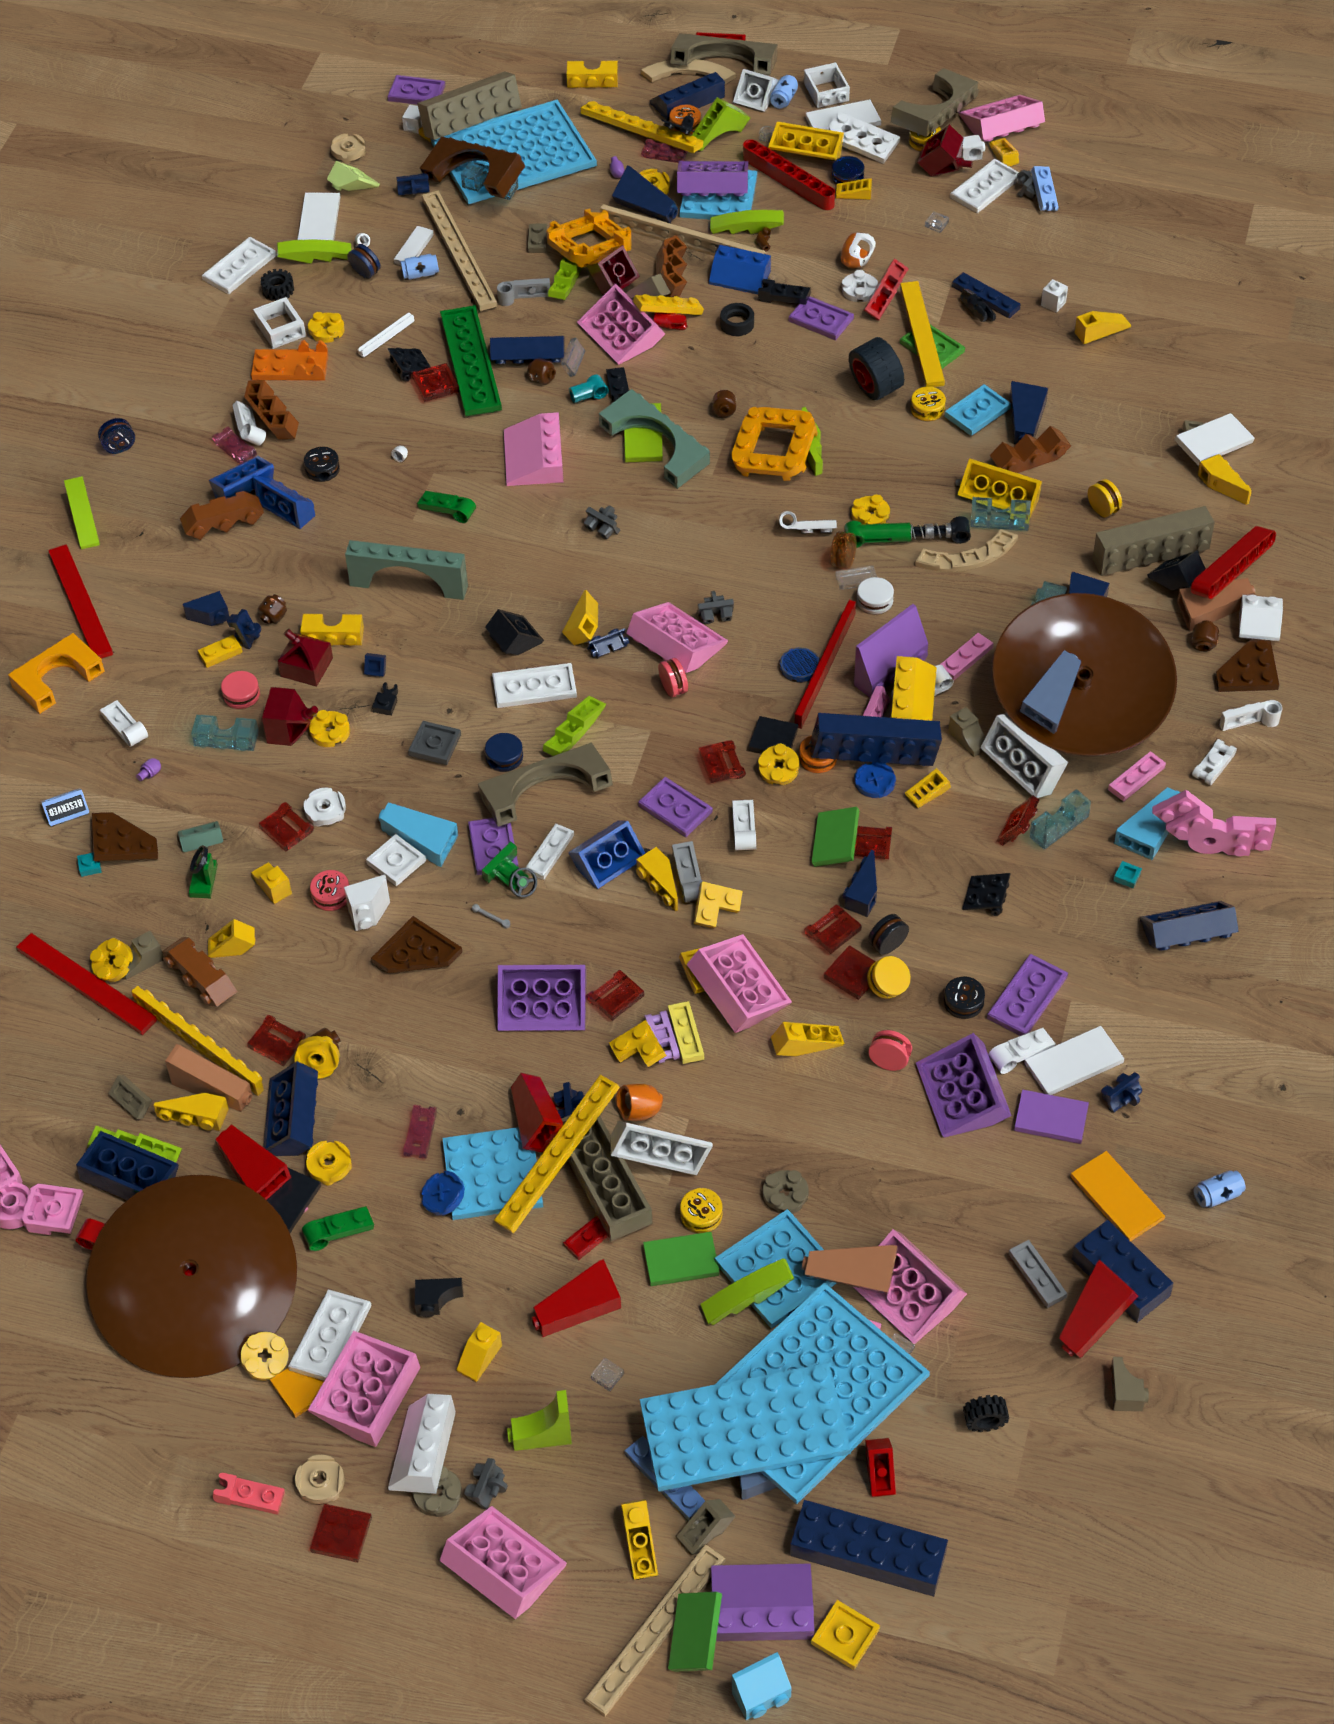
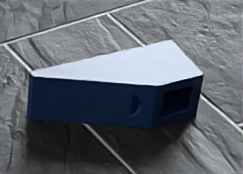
(863, 890)

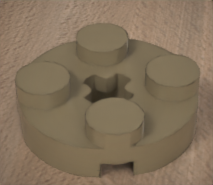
(785, 1180)
(444, 1504)

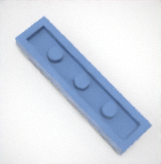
(684, 1498)

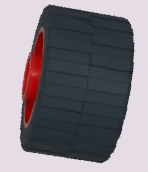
(876, 368)

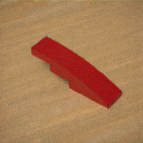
(886, 289)

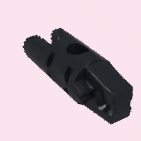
(977, 306)

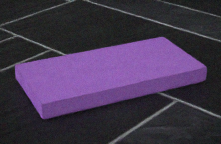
(1027, 995)

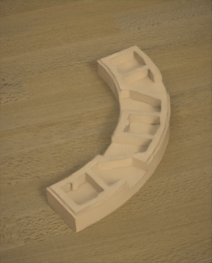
(665, 69)
(970, 559)

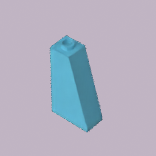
(422, 831)
(1145, 831)

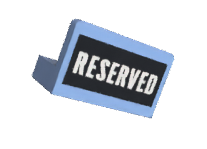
(65, 807)

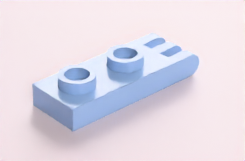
(1044, 188)

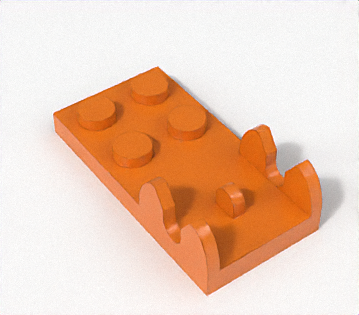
(291, 363)

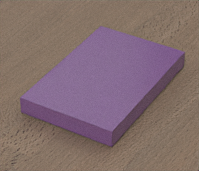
(414, 89)
(821, 318)
(675, 806)
(488, 841)
(1051, 1116)

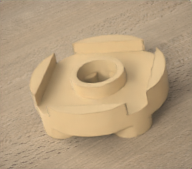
(355, 148)
(327, 1490)

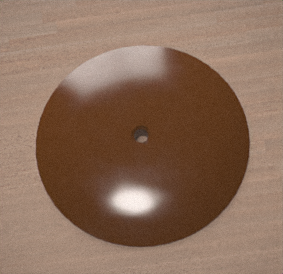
(1124, 665)
(200, 1320)

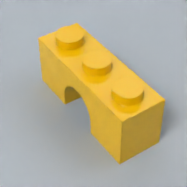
(581, 77)
(347, 632)

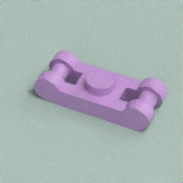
(664, 1034)

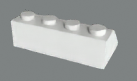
(658, 1148)
(423, 1444)

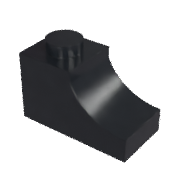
(435, 1293)

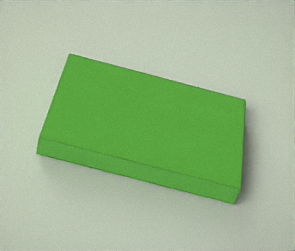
(946, 347)
(835, 836)
(681, 1258)
(695, 1631)

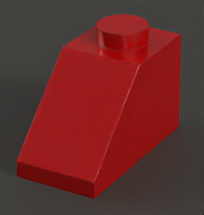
(880, 1467)

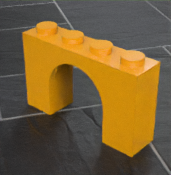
(66, 653)

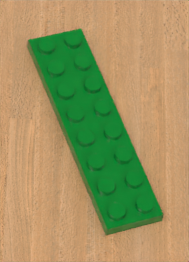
(470, 360)

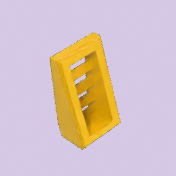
(1005, 152)
(855, 189)
(935, 775)

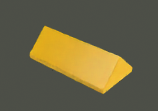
(806, 141)
(999, 484)

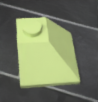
(350, 178)

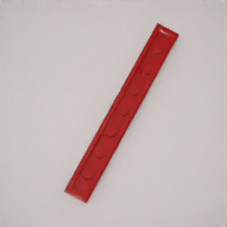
(80, 601)
(825, 663)
(87, 984)

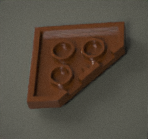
(1249, 669)
(120, 840)
(416, 948)

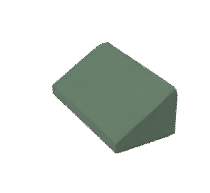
(205, 835)

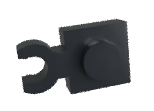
(386, 701)

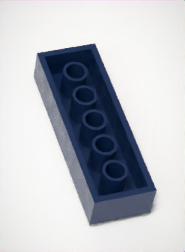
(876, 739)
(868, 1548)

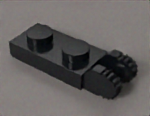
(617, 382)

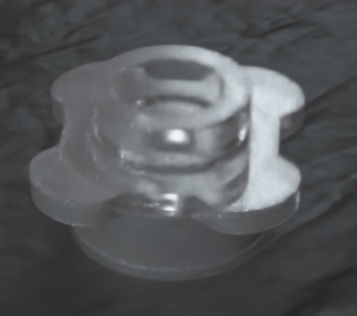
(766, 133)

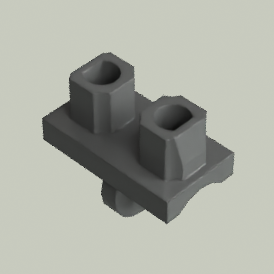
(1025, 178)
(606, 520)
(715, 605)
(489, 1483)

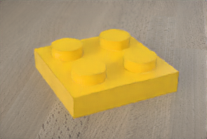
(845, 1634)

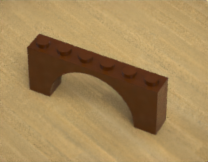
(451, 153)

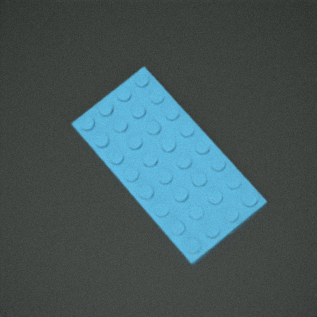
(744, 1426)

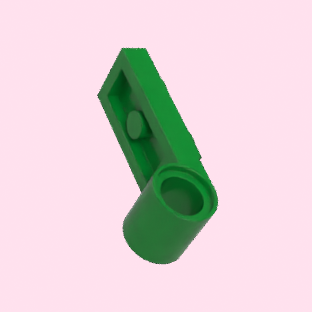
(459, 507)
(336, 1226)

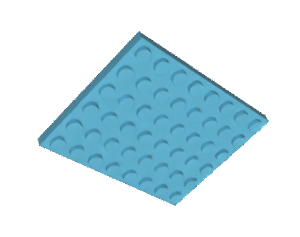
(542, 138)
(866, 1367)

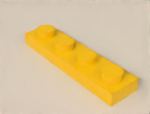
(668, 304)

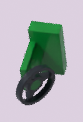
(508, 872)
(204, 873)

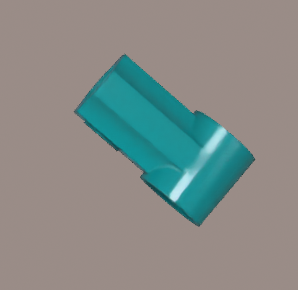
(593, 387)

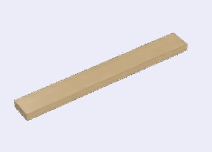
(651, 1634)

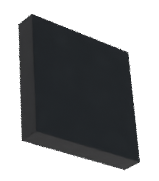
(772, 732)

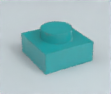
(87, 865)
(1127, 874)

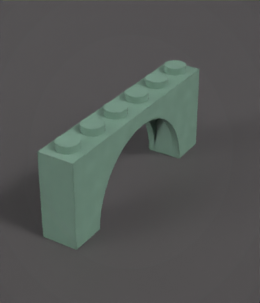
(634, 411)
(445, 568)

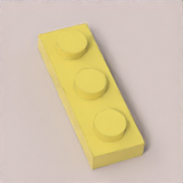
(686, 1032)

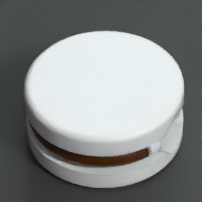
(875, 595)

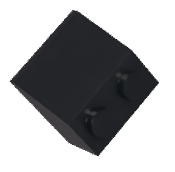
(1178, 571)
(512, 632)

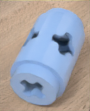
(784, 91)
(430, 266)
(1219, 1189)

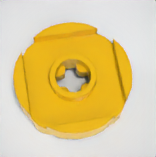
(660, 180)
(332, 321)
(870, 503)
(329, 719)
(775, 754)
(102, 955)
(318, 1045)
(328, 1173)
(273, 1345)

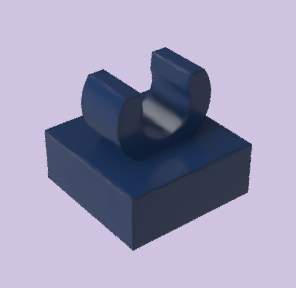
(375, 664)

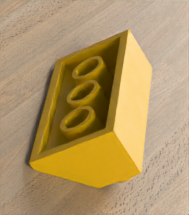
(913, 689)

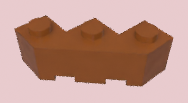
(671, 265)
(271, 409)
(1031, 451)
(221, 514)
(199, 971)

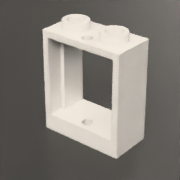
(830, 73)
(276, 337)

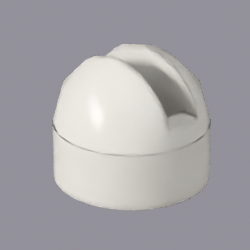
(364, 237)
(399, 453)

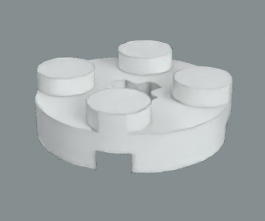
(858, 278)
(327, 816)

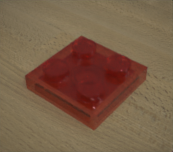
(435, 382)
(1018, 820)
(850, 972)
(341, 1533)

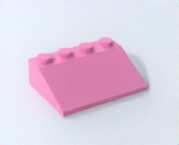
(1004, 117)
(620, 326)
(534, 451)
(675, 635)
(738, 982)
(918, 1291)
(365, 1387)
(502, 1561)

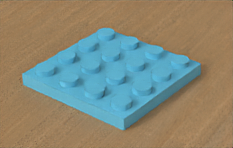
(712, 205)
(490, 1167)
(775, 1240)

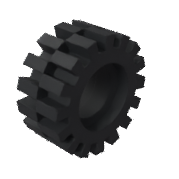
(274, 278)
(986, 1413)

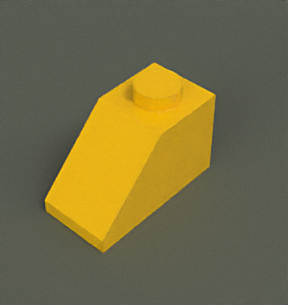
(231, 940)
(479, 1351)

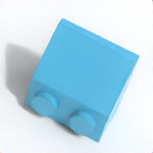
(761, 1686)

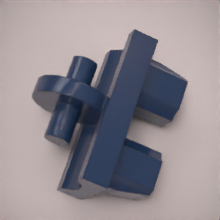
(413, 184)
(245, 628)
(1125, 1092)
(569, 1098)

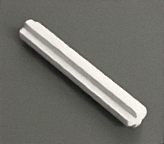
(385, 335)

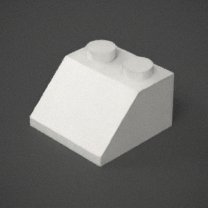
(754, 90)
(1260, 617)
(367, 901)

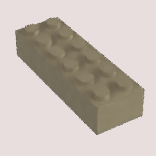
(469, 105)
(1153, 540)
(609, 1184)

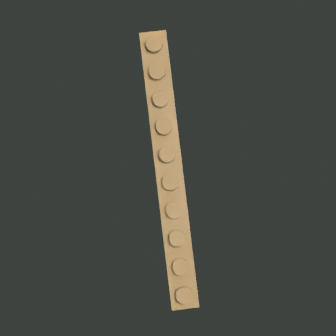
(663, 230)
(459, 251)

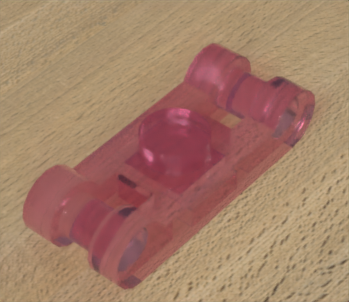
(662, 152)
(234, 445)
(420, 1131)

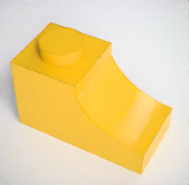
(272, 882)

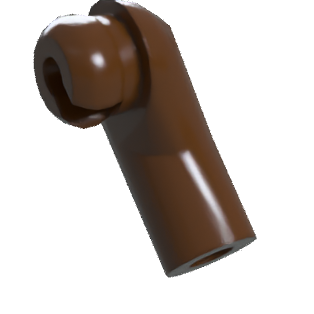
(762, 239)

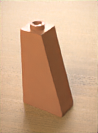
(1228, 601)
(202, 1076)
(856, 1267)

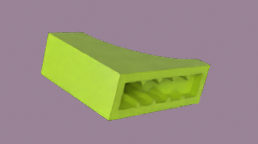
(720, 119)
(543, 1428)

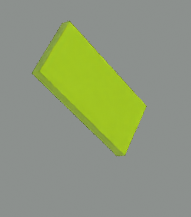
(643, 443)

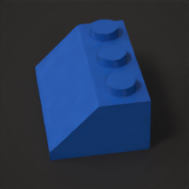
(739, 269)
(241, 477)
(283, 501)
(607, 853)

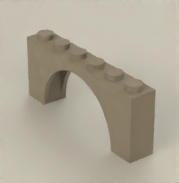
(692, 47)
(927, 118)
(578, 764)

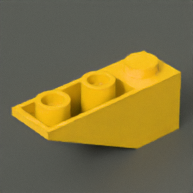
(1098, 325)
(1222, 478)
(583, 620)
(657, 872)
(803, 1038)
(198, 1110)
(639, 1538)

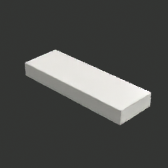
(414, 244)
(550, 851)

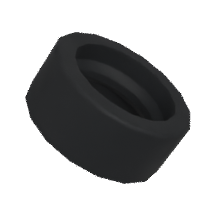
(737, 329)

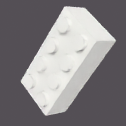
(1023, 757)

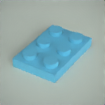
(977, 410)

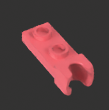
(248, 1494)

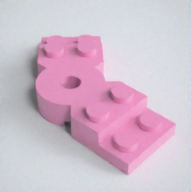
(1193, 821)
(39, 1208)

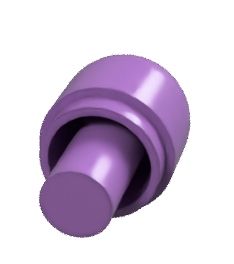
(616, 167)
(149, 769)

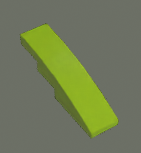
(747, 220)
(312, 249)
(564, 279)
(815, 452)
(81, 512)
(575, 726)
(143, 1141)
(745, 1291)

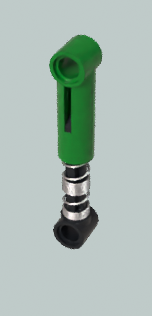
(957, 530)

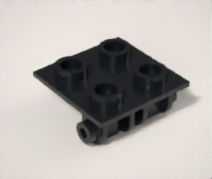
(686, 126)
(407, 361)
(987, 892)

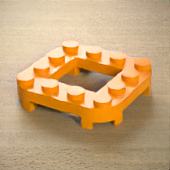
(561, 236)
(785, 466)

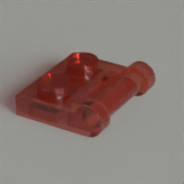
(715, 762)
(281, 831)
(866, 843)
(837, 932)
(619, 999)
(272, 1045)

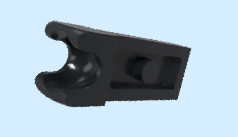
(783, 292)

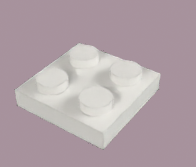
(396, 860)

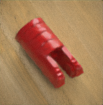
(670, 320)

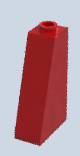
(535, 1112)
(252, 1163)
(578, 1301)
(1097, 1308)

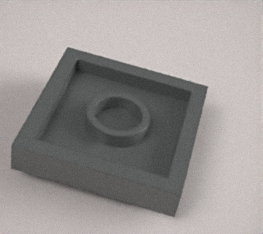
(434, 742)

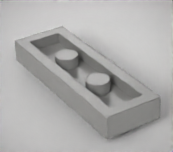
(1037, 1273)

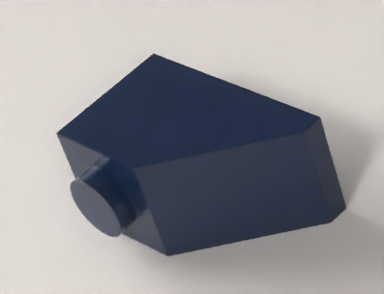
(207, 609)

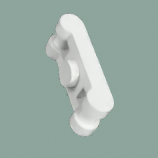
(1214, 762)

